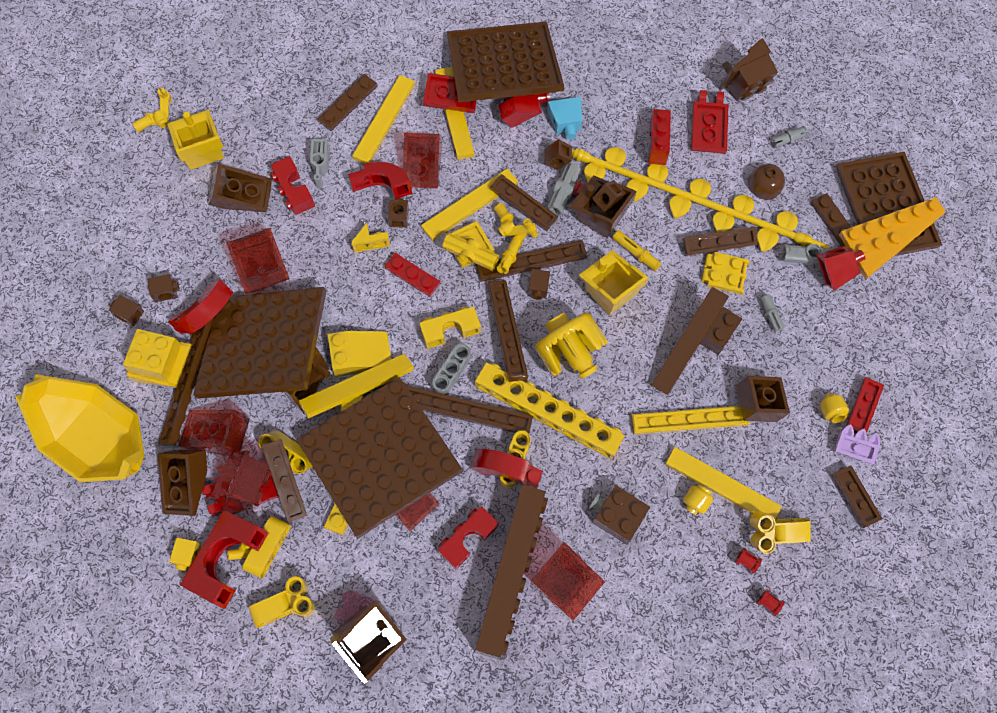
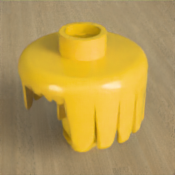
(570, 339)

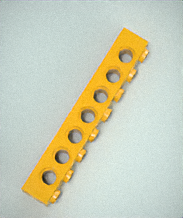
(519, 401)

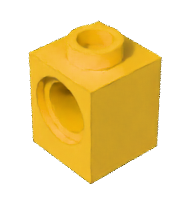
(184, 553)

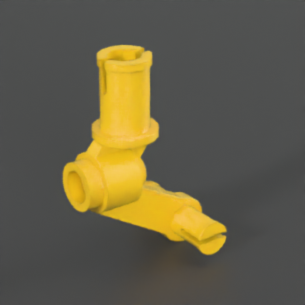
(160, 117)
(507, 227)

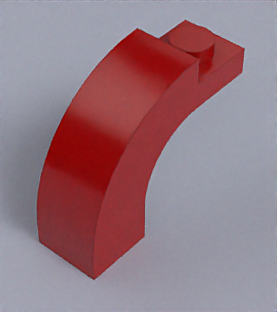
(382, 174)
(202, 310)
(505, 465)

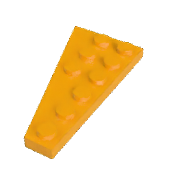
(890, 234)

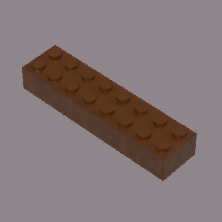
(510, 573)

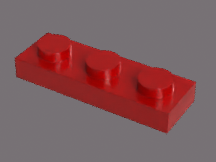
(412, 274)
(865, 405)

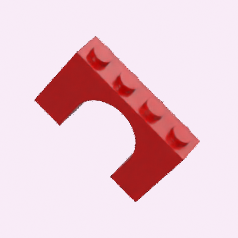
(202, 575)

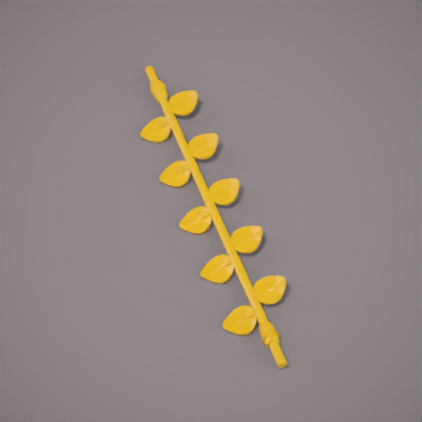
(699, 191)

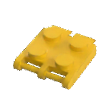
(725, 272)

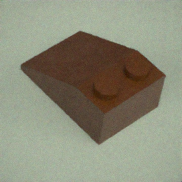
(239, 190)
(182, 480)

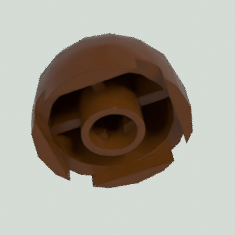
(766, 181)

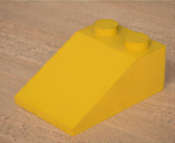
(358, 351)

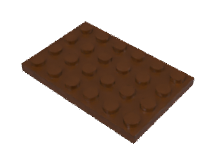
(882, 187)

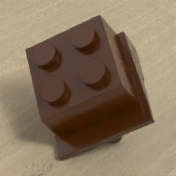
(751, 73)
(594, 217)
(318, 373)
(367, 640)

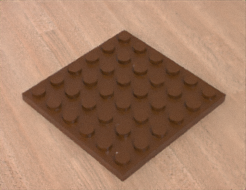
(504, 61)
(262, 344)
(379, 457)

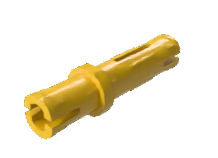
(639, 252)
(509, 255)

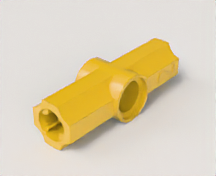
(470, 251)

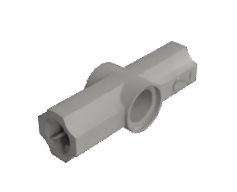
(564, 188)
(801, 254)

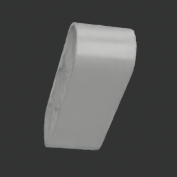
(455, 361)

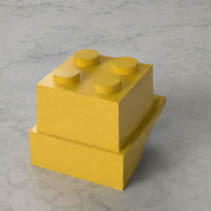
(196, 139)
(613, 281)
(155, 359)

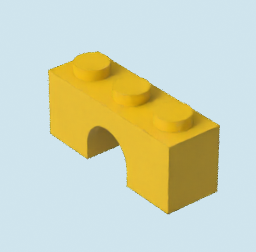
(464, 319)

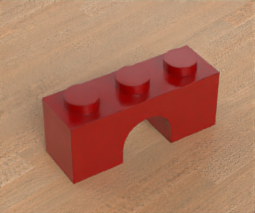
(660, 136)
(299, 197)
(479, 523)

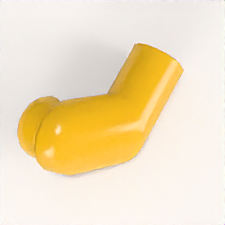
(240, 553)

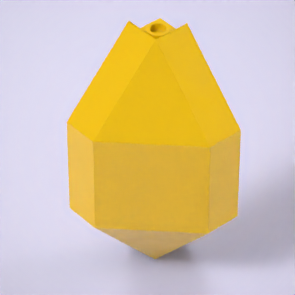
(82, 428)

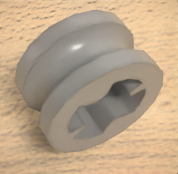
(597, 503)

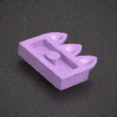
(858, 446)

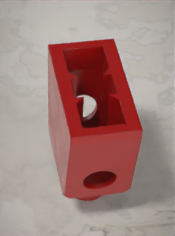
(839, 265)

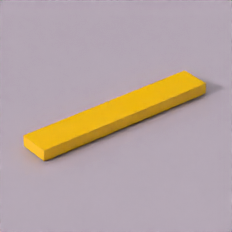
(383, 120)
(458, 126)
(463, 208)
(356, 386)
(688, 420)
(721, 483)

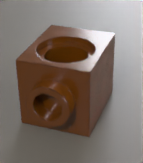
(558, 154)
(614, 193)
(398, 220)
(538, 284)
(163, 288)
(126, 310)

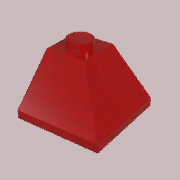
(519, 109)

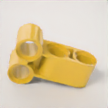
(778, 531)
(282, 604)

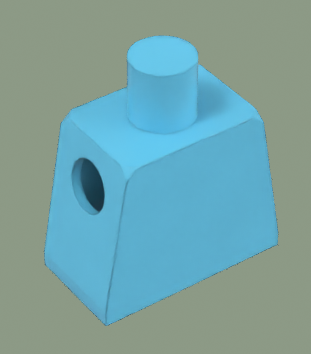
(566, 116)

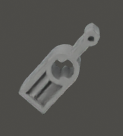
(319, 159)

